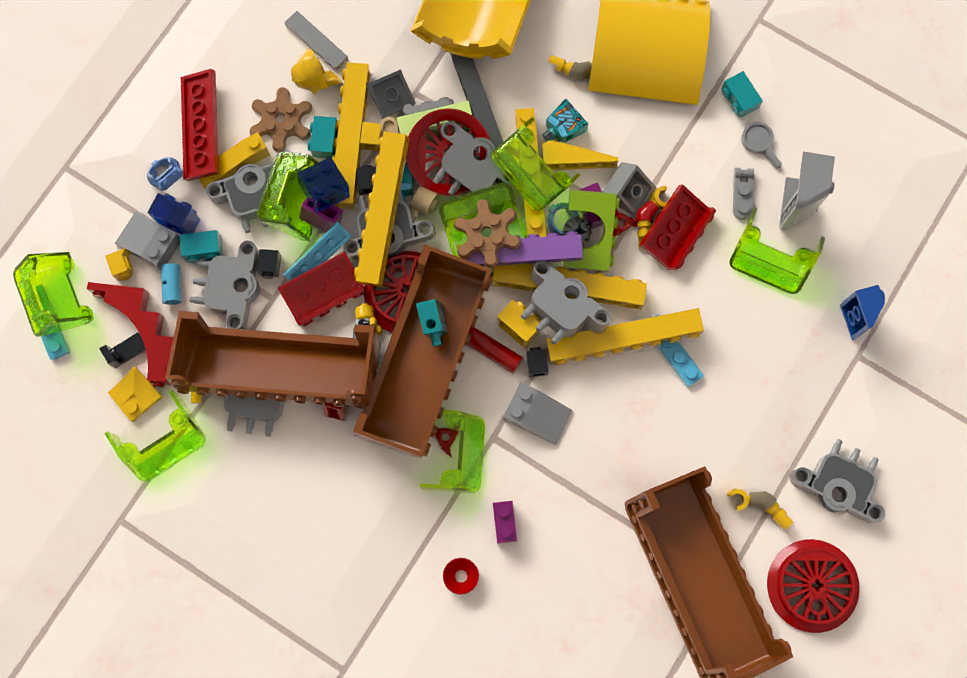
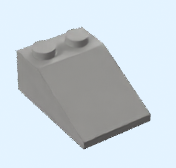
(148, 240)
(537, 413)

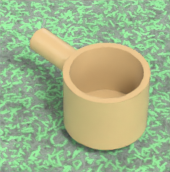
(424, 202)

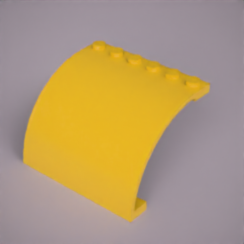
(651, 49)

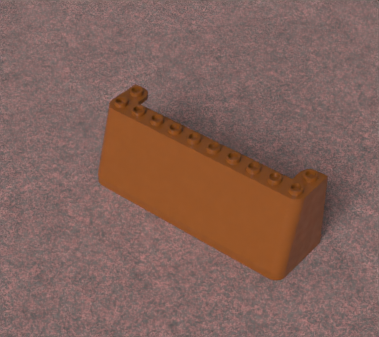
(273, 363)
(414, 373)
(704, 579)

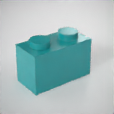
(741, 94)
(323, 136)
(200, 246)

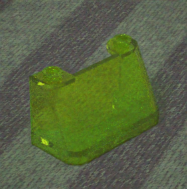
(284, 196)
(49, 294)

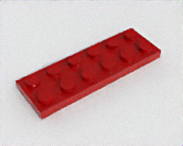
(199, 125)

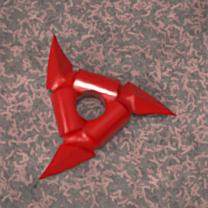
(628, 222)
(446, 444)

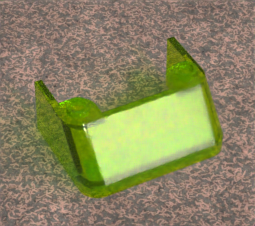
(528, 170)
(500, 198)
(770, 264)
(165, 451)
(470, 457)

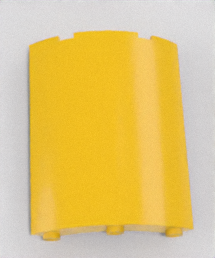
(471, 26)

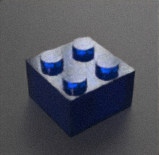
(323, 184)
(173, 214)

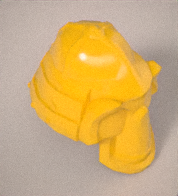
(310, 75)

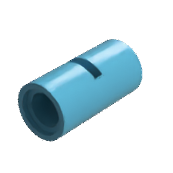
(171, 284)

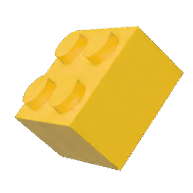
(520, 329)

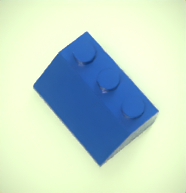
(862, 310)

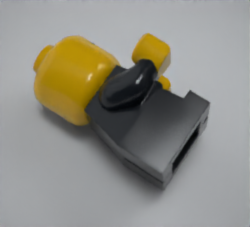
(365, 316)

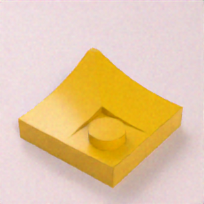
(135, 394)

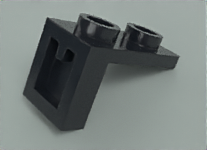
(123, 351)

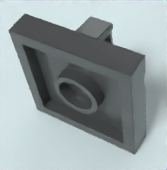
(391, 93)

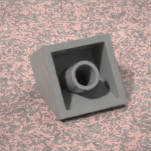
(631, 187)

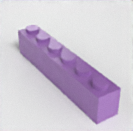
(536, 248)

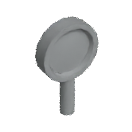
(758, 139)

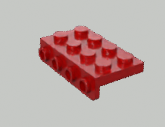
(677, 228)
(321, 289)

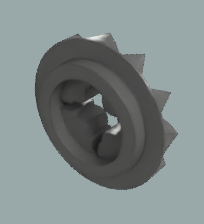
(573, 223)

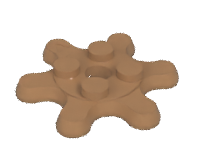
(289, 127)
(489, 245)

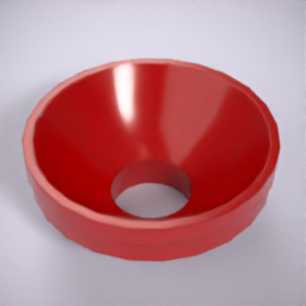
(450, 571)

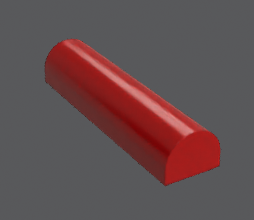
(494, 350)

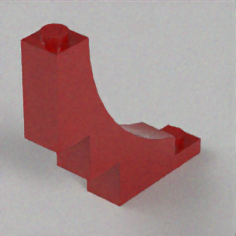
(133, 303)

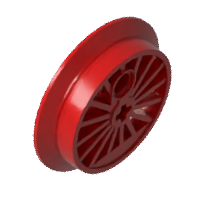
(417, 150)
(387, 322)
(813, 551)

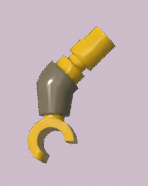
(574, 70)
(765, 502)

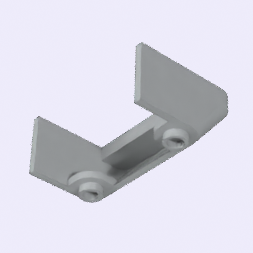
(805, 195)

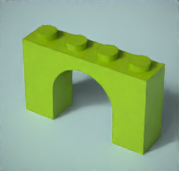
(604, 205)

